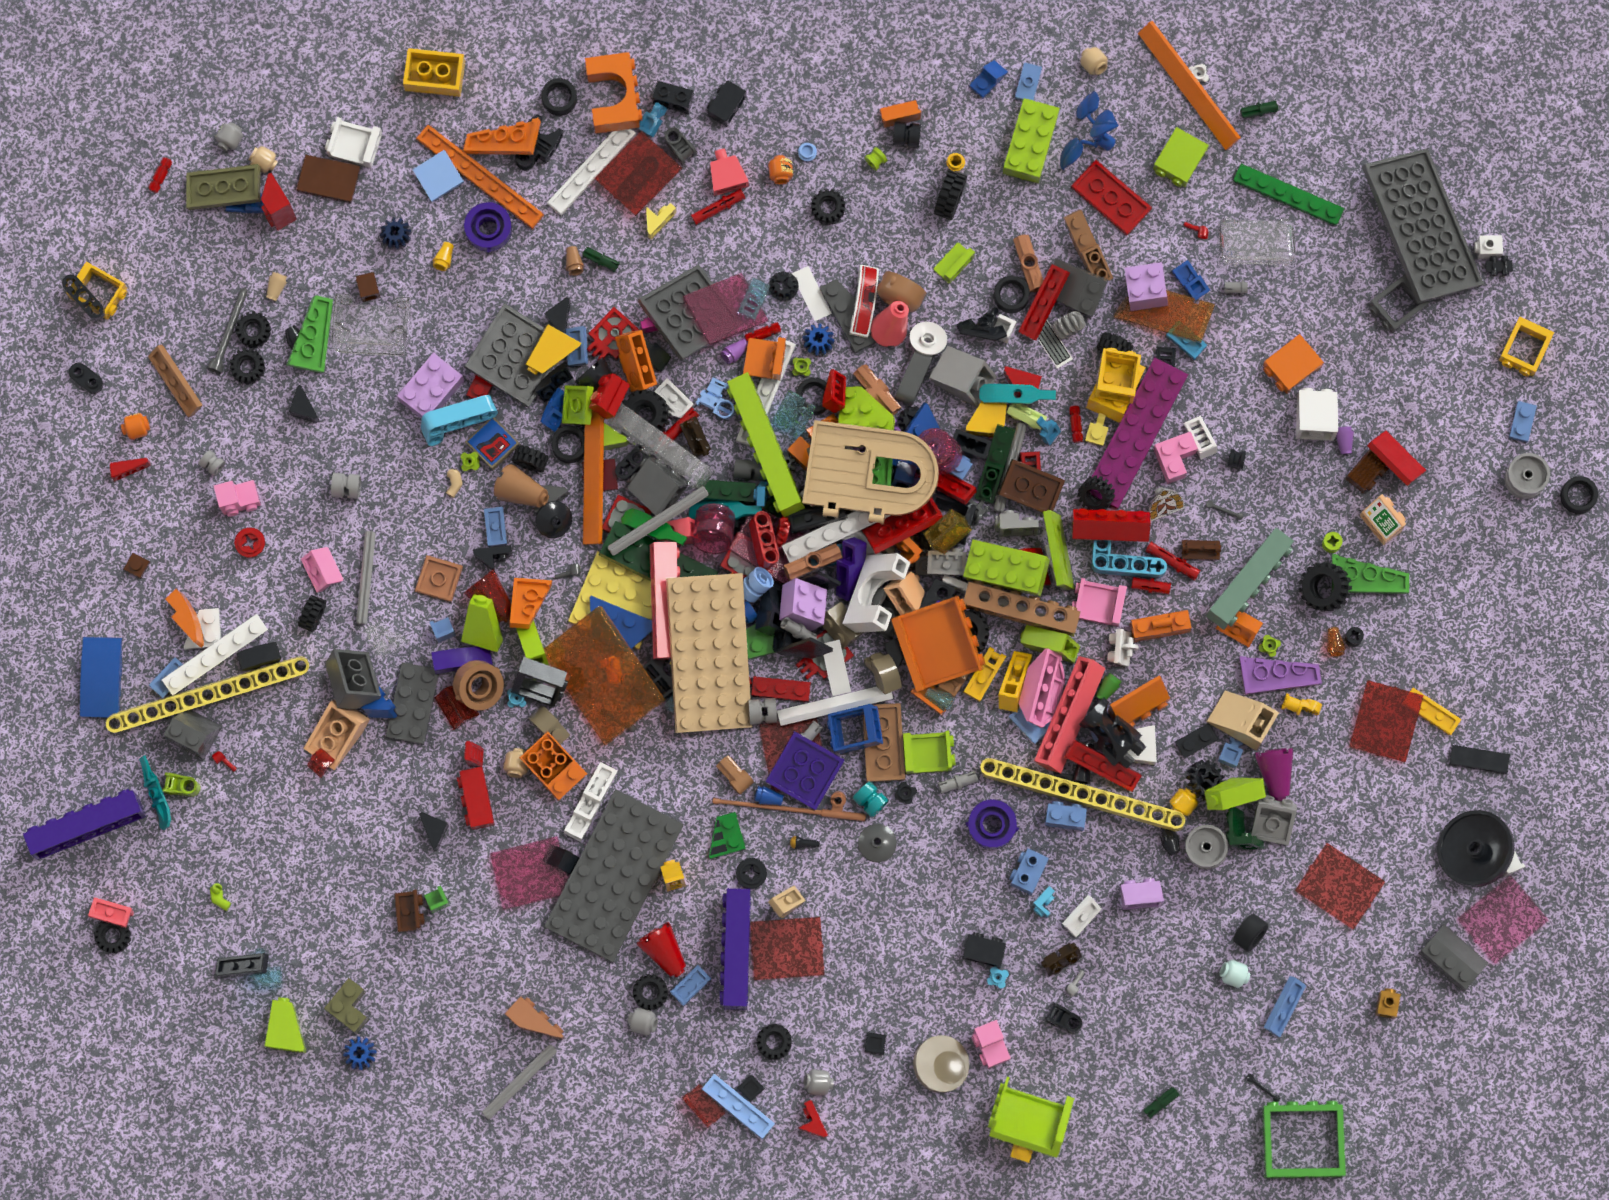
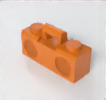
(635, 360)
(1160, 626)

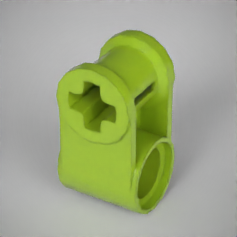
(176, 785)

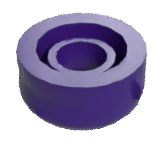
(483, 213)
(997, 809)

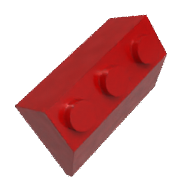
(276, 205)

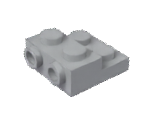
(1010, 525)
(1274, 820)

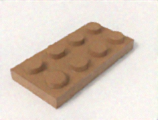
(886, 760)

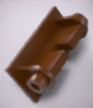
(1201, 549)

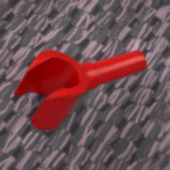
(1202, 230)
(219, 756)

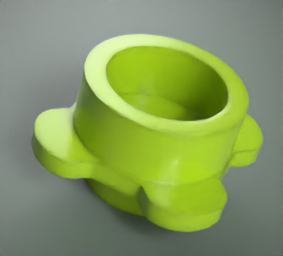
(805, 363)
(474, 461)
(1274, 645)

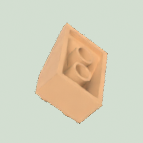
(337, 732)

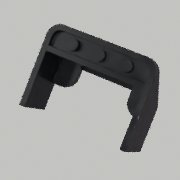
(810, 648)

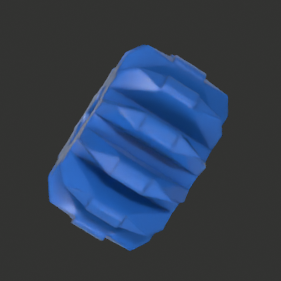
(810, 339)
(364, 1057)

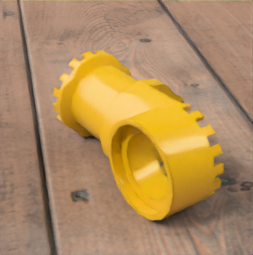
(1297, 705)

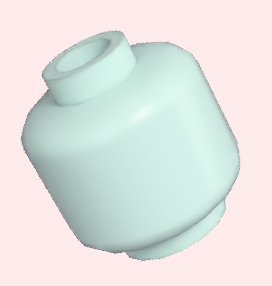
(1234, 973)

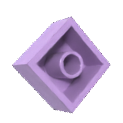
(1146, 286)
(803, 603)

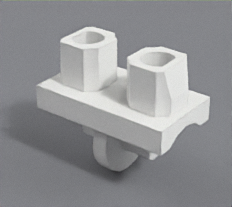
(1123, 647)

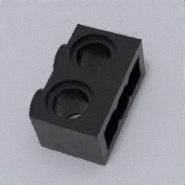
(673, 97)
(931, 596)

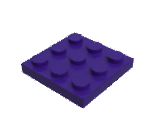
(804, 770)

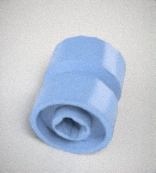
(756, 584)

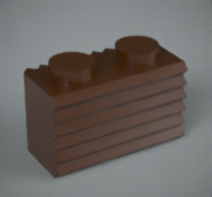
(1366, 471)

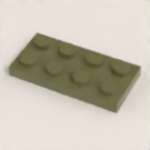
(223, 187)

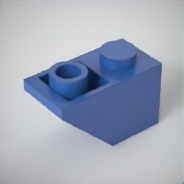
(380, 708)

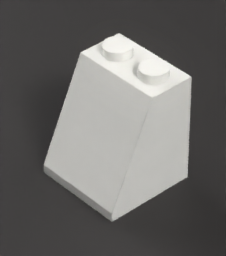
(1317, 414)

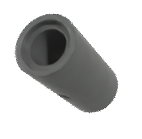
(747, 470)

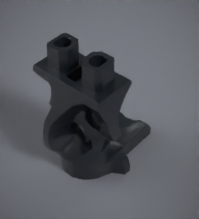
(1120, 742)

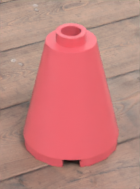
(890, 325)

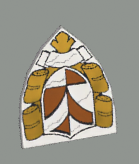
(1165, 503)

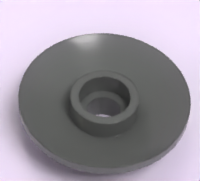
(870, 850)

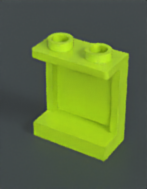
(1180, 157)
(928, 752)

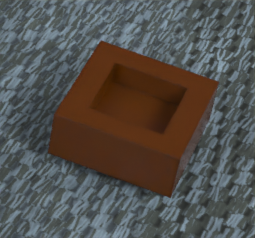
(136, 565)

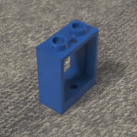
(872, 725)

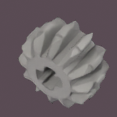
(1069, 324)

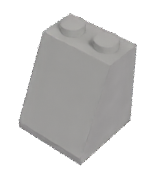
(962, 375)

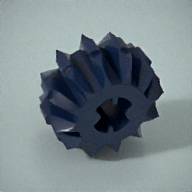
(390, 239)

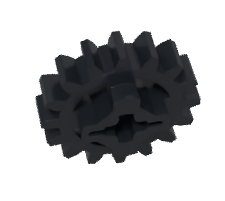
(1202, 777)

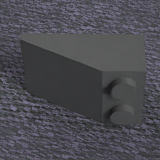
(1082, 289)

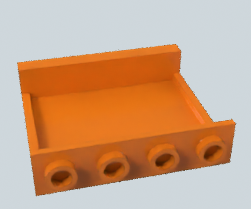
(938, 643)

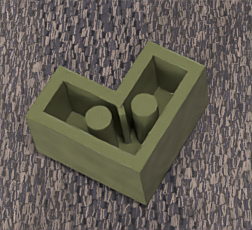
(343, 1006)

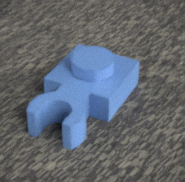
(1231, 753)

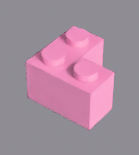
(1170, 456)
(237, 497)
(991, 1043)

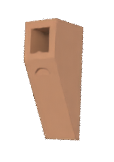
(529, 1019)

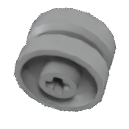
(1532, 466)
(1204, 858)

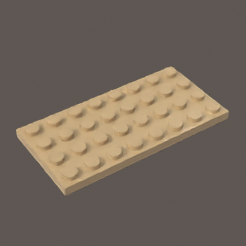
(708, 652)

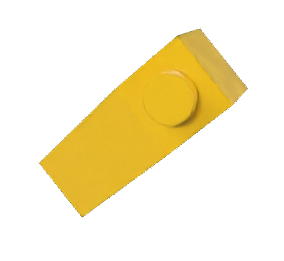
(1013, 681)
(673, 875)

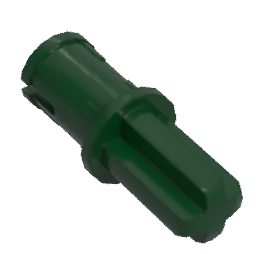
(1259, 109)
(601, 259)
(1161, 1102)

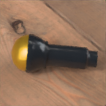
(797, 842)

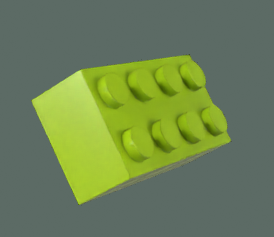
(1031, 140)
(1006, 568)

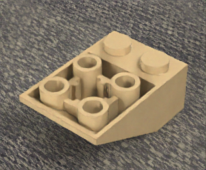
(1243, 718)

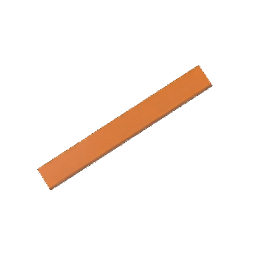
(1189, 85)
(481, 177)
(593, 480)

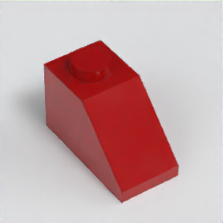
(1017, 376)

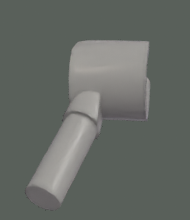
(1072, 989)

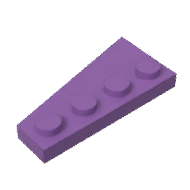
(1271, 675)

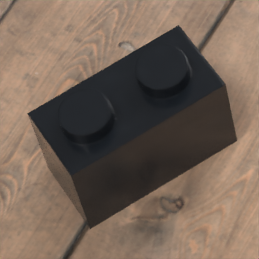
(726, 103)
(984, 950)

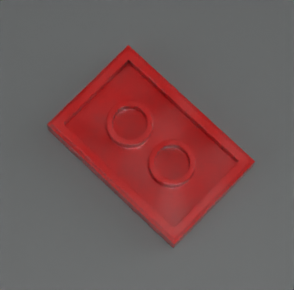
(1396, 458)

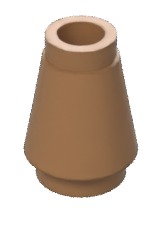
(574, 263)

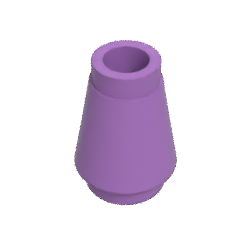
(734, 351)
(1345, 439)

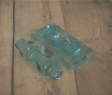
(788, 411)

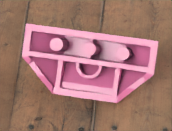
(1042, 688)

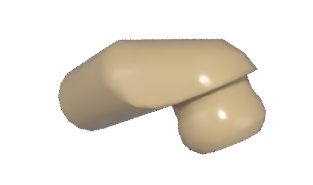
(456, 482)

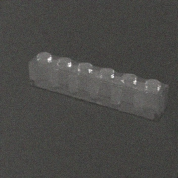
(662, 446)

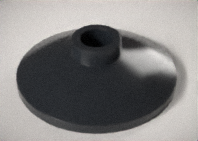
(547, 515)

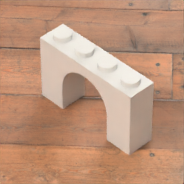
(876, 570)

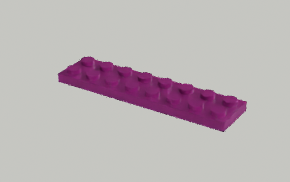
(1139, 428)

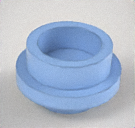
(807, 152)

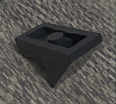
(658, 356)
(487, 555)

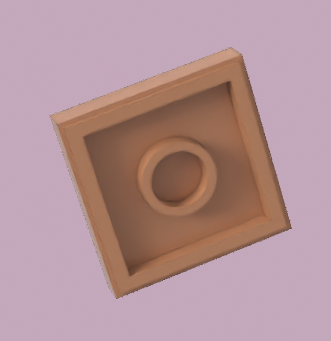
(439, 578)

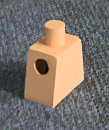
(906, 593)

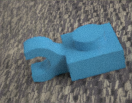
(650, 121)
(1049, 430)

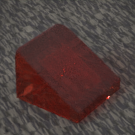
(320, 762)

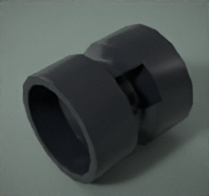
(906, 134)

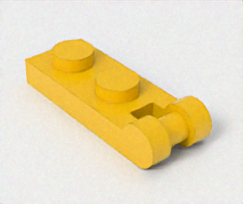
(982, 679)

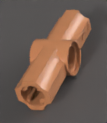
(1025, 252)
(876, 388)
(802, 567)

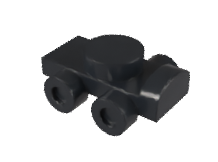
(1497, 266)

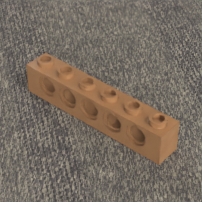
(1028, 617)

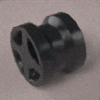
(1236, 459)

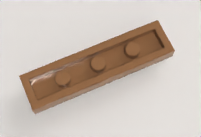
(175, 380)

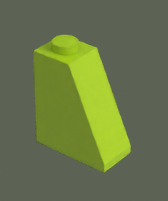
(482, 625)
(1040, 639)
(532, 644)
(1234, 792)
(284, 1028)

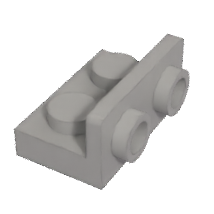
(947, 564)

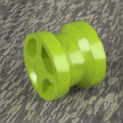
(875, 159)
(1330, 545)

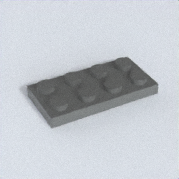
(413, 703)

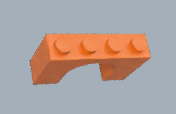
(624, 114)

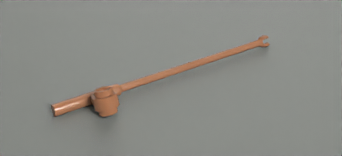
(836, 812)

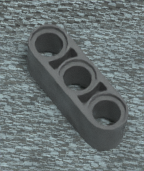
(913, 378)

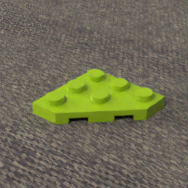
(864, 410)

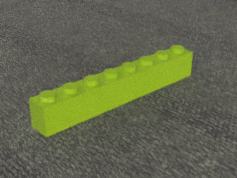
(765, 444)

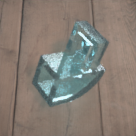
(272, 979)

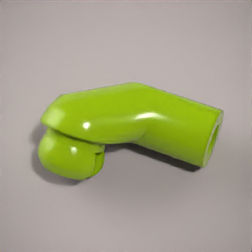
(217, 897)

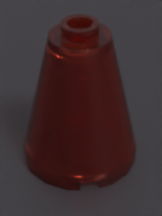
(492, 588)

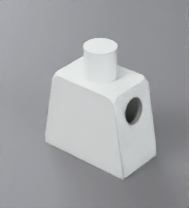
(1148, 756)

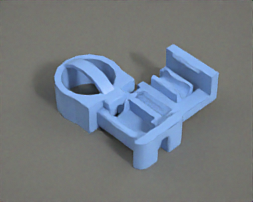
(714, 396)

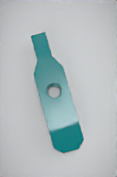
(1005, 393)
(737, 507)
(156, 794)

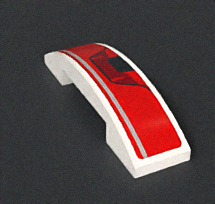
(864, 301)

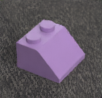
(1141, 895)

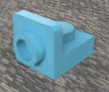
(1045, 898)

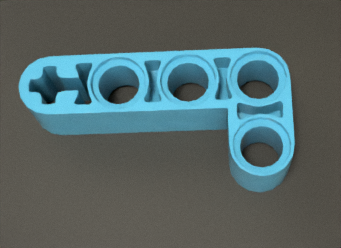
(456, 416)
(1128, 560)

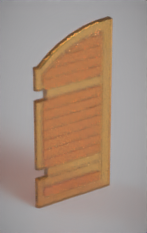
(1178, 318)

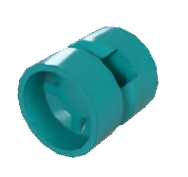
(870, 799)

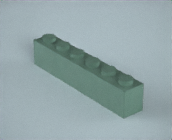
(1250, 578)

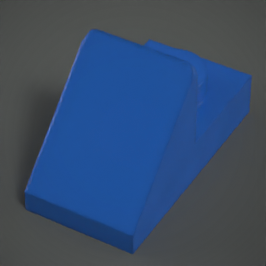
(988, 78)

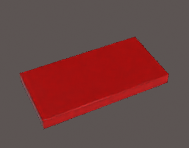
(1111, 197)
(901, 527)

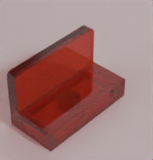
(453, 709)
(703, 1106)

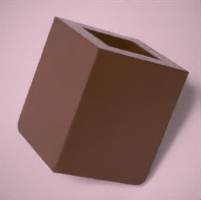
(367, 287)

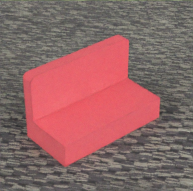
(110, 912)

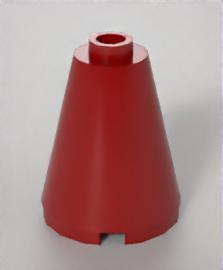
(663, 949)

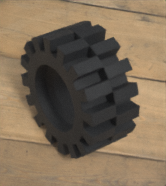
(828, 196)
(253, 340)
(1113, 341)
(247, 355)
(530, 458)
(1102, 487)
(312, 613)
(108, 947)
(646, 980)
(769, 1030)

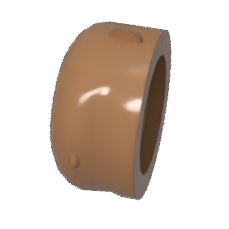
(899, 288)
(489, 691)

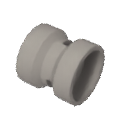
(212, 463)

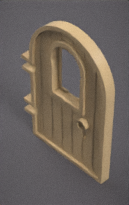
(847, 475)

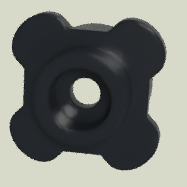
(906, 798)

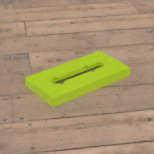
(1058, 550)

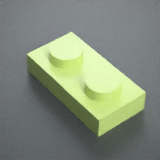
(1025, 414)

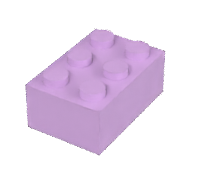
(430, 386)

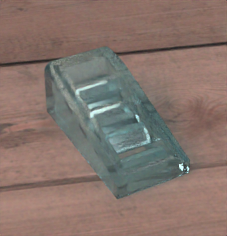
(758, 285)

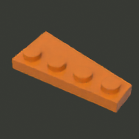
(510, 140)

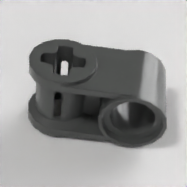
(681, 147)

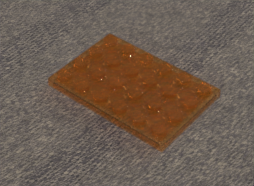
(603, 675)

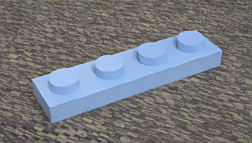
(738, 1106)

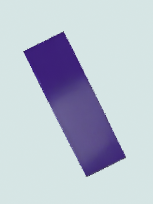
(850, 566)
(453, 659)

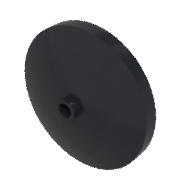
(1466, 835)

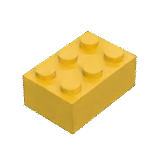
(434, 72)
(1116, 375)

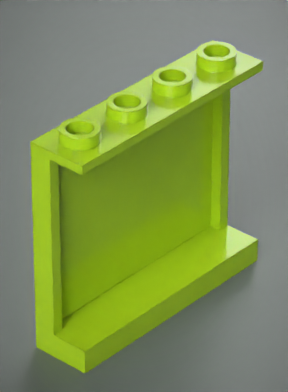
(1029, 1120)

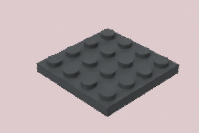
(671, 314)
(503, 355)

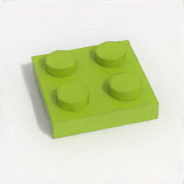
(577, 404)

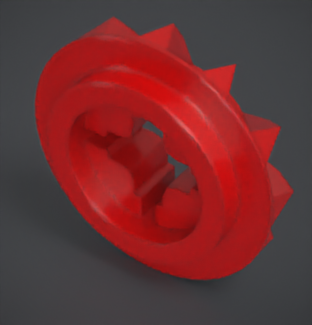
(782, 531)
(241, 540)

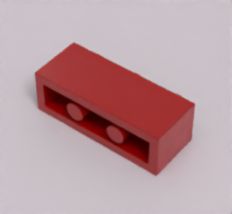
(475, 798)

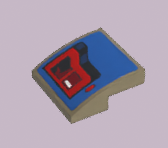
(492, 443)

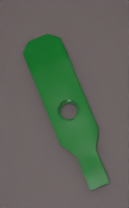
(634, 518)

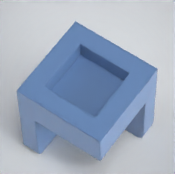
(442, 629)

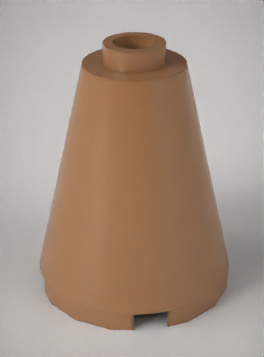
(519, 488)

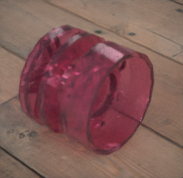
(948, 452)
(713, 528)

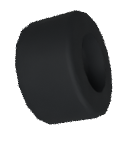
(1250, 932)

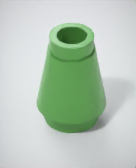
(1108, 686)

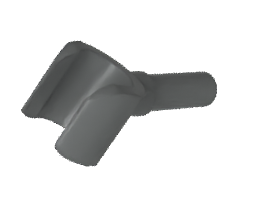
(575, 570)

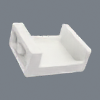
(353, 143)

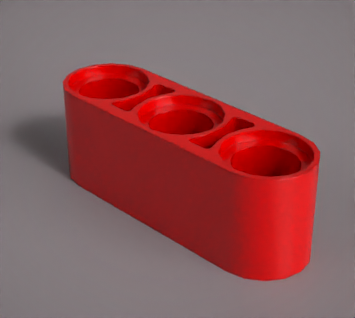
(767, 532)

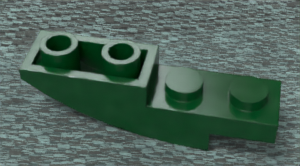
(995, 463)

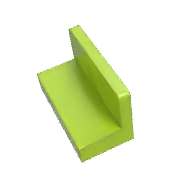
(954, 262)

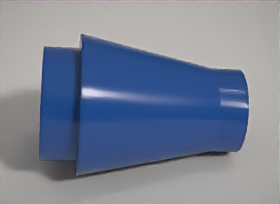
(767, 796)

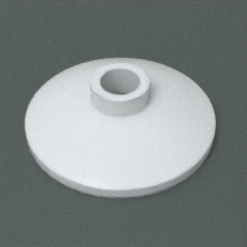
(928, 331)

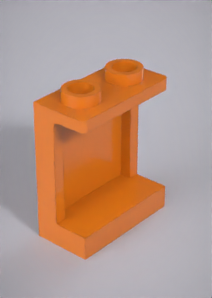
(1292, 364)

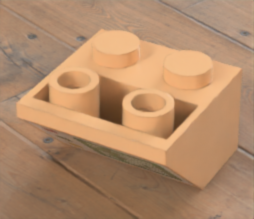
(1383, 519)

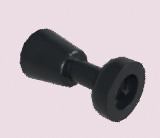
(1082, 774)

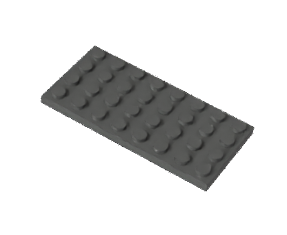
(1422, 225)
(614, 875)

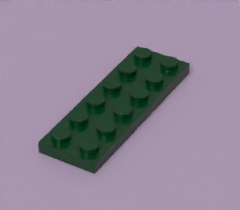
(637, 556)

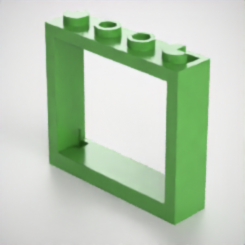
(1311, 1106)

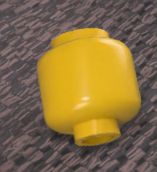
(1184, 801)

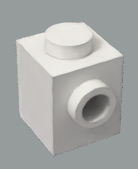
(1489, 246)

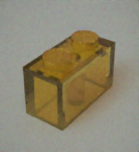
(947, 531)

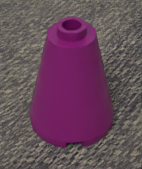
(1276, 771)

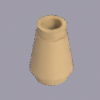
(275, 285)

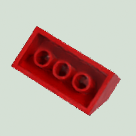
(1110, 525)

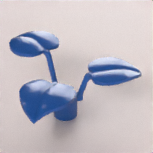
(1104, 123)

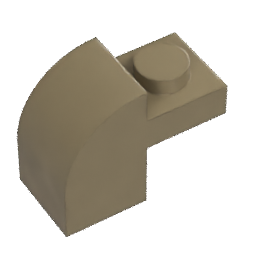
(885, 672)
(546, 721)

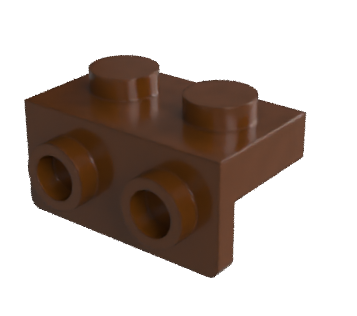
(408, 911)

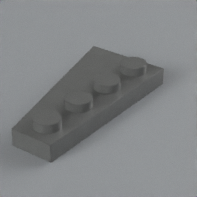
(842, 306)

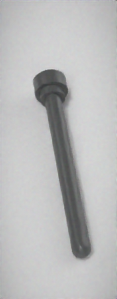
(216, 364)

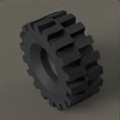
(950, 194)
(654, 402)

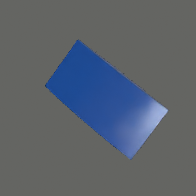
(100, 676)

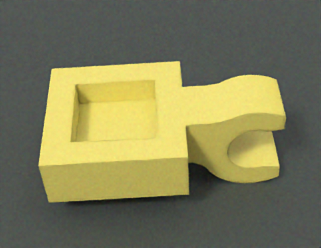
(1097, 432)

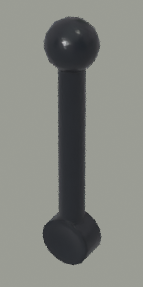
(1250, 1077)

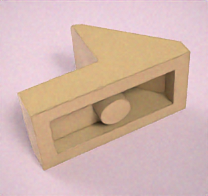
(786, 901)

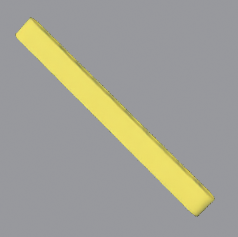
(215, 687)
(1090, 801)

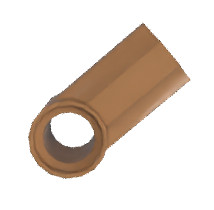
(738, 778)

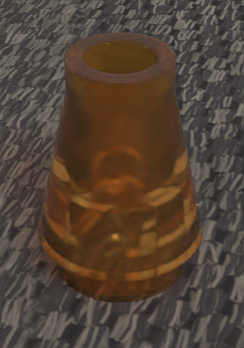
(1335, 643)

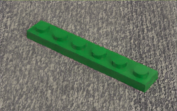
(1288, 194)

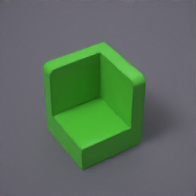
(437, 900)

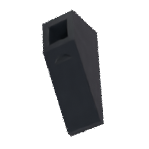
(769, 611)

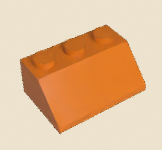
(1140, 702)

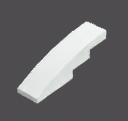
(590, 801)

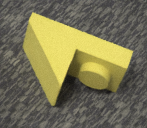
(656, 223)

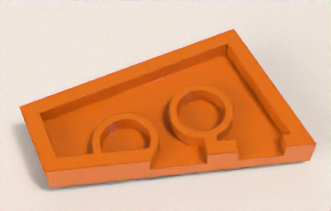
(527, 600)

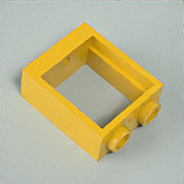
(85, 275)
(1531, 329)
(1114, 392)

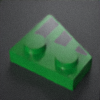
(726, 836)

